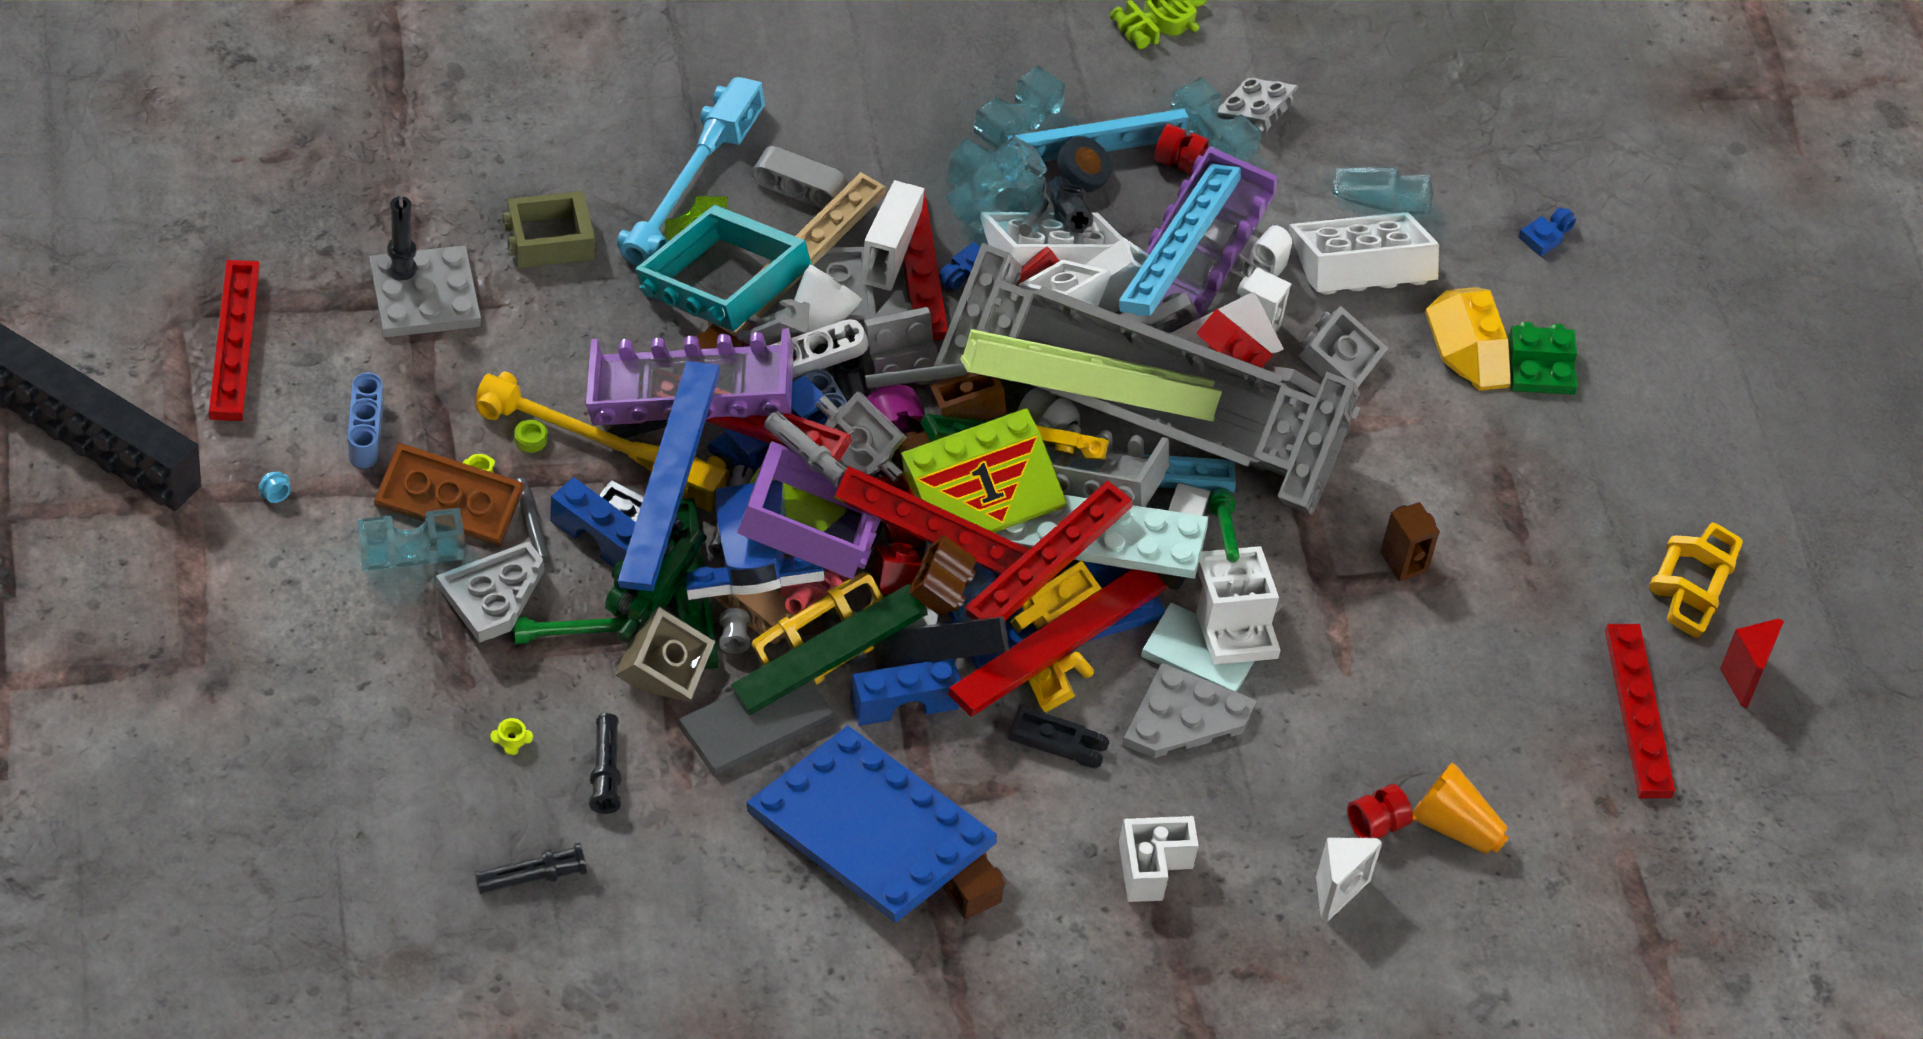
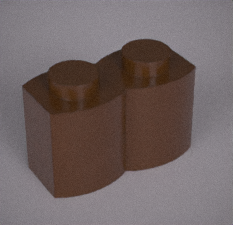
(943, 576)

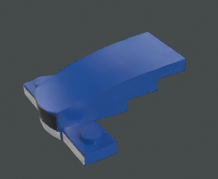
(749, 564)

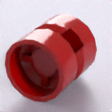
(1179, 148)
(1382, 811)

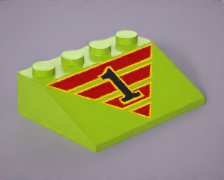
(988, 473)

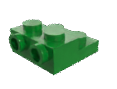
(1542, 359)

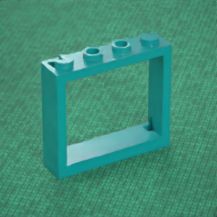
(786, 251)

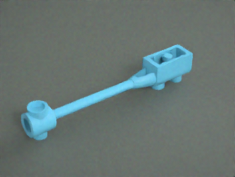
(727, 122)

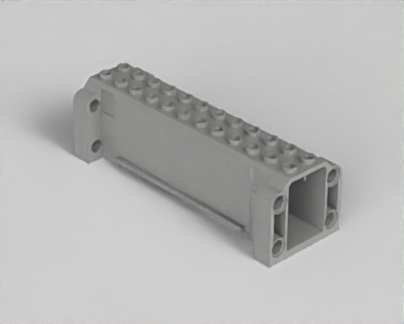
(1256, 417)

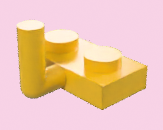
(1052, 685)

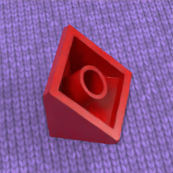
(1748, 657)

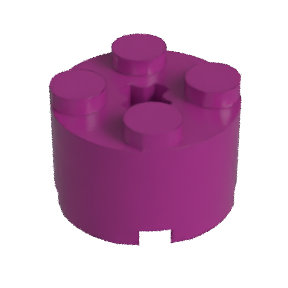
(900, 406)

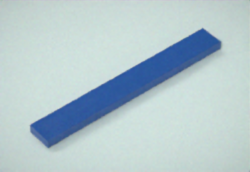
(669, 476)

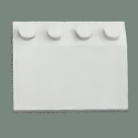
(1003, 233)
(1365, 252)

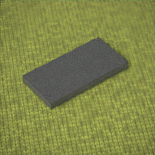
(729, 736)

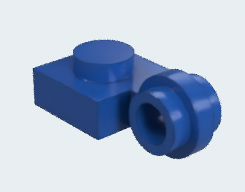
(1543, 235)
(954, 274)

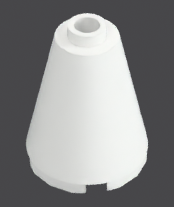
(827, 299)

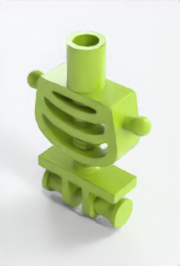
(1167, 16)

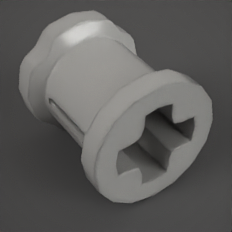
(734, 631)

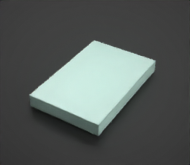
(1181, 644)

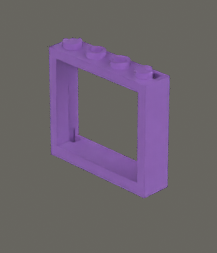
(793, 536)

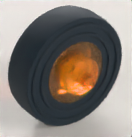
(1084, 163)

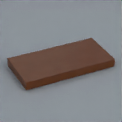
(429, 482)

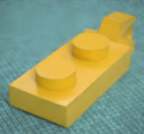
(1066, 442)
(1057, 597)

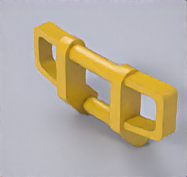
(1683, 590)
(834, 599)

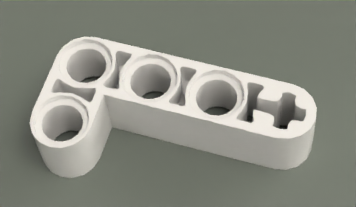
(1267, 253)
(804, 345)

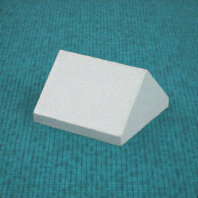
(1072, 279)
(1344, 871)

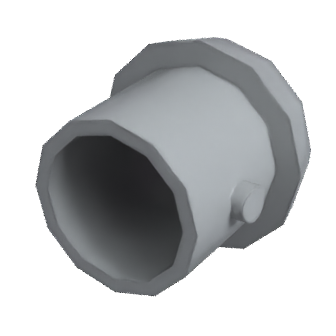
(1045, 405)

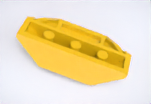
(1471, 336)

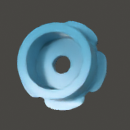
(275, 487)

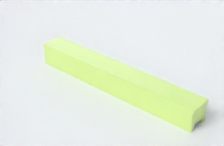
(1090, 375)

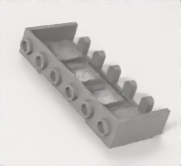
(1130, 472)

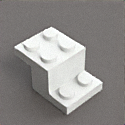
(1237, 606)

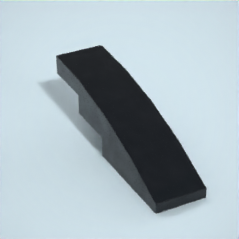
(943, 642)

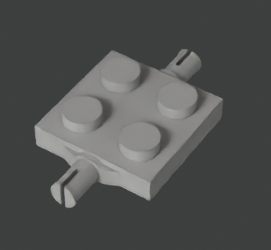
(871, 434)

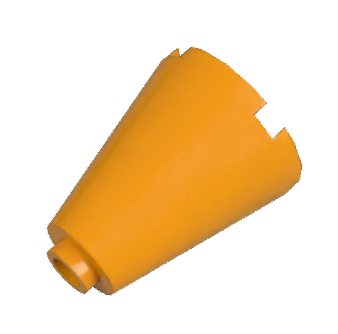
(1461, 812)

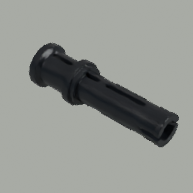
(401, 247)
(605, 775)
(548, 866)

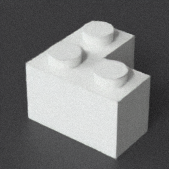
(1271, 292)
(1151, 849)

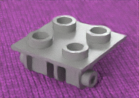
(1259, 102)

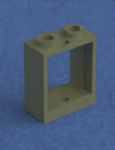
(550, 249)

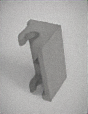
(793, 317)

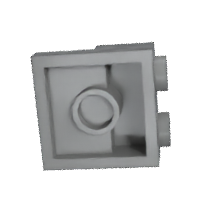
(1172, 314)
(901, 342)
(1341, 347)

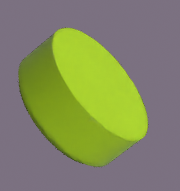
(530, 436)

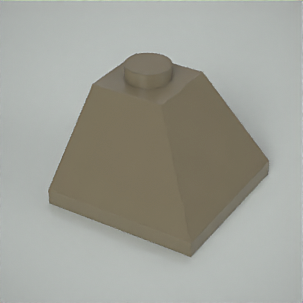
(665, 657)

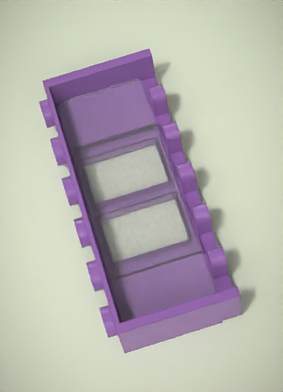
(1226, 235)
(644, 384)

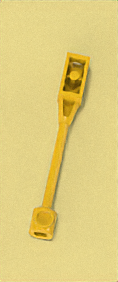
(503, 396)

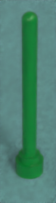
(1223, 505)
(527, 629)

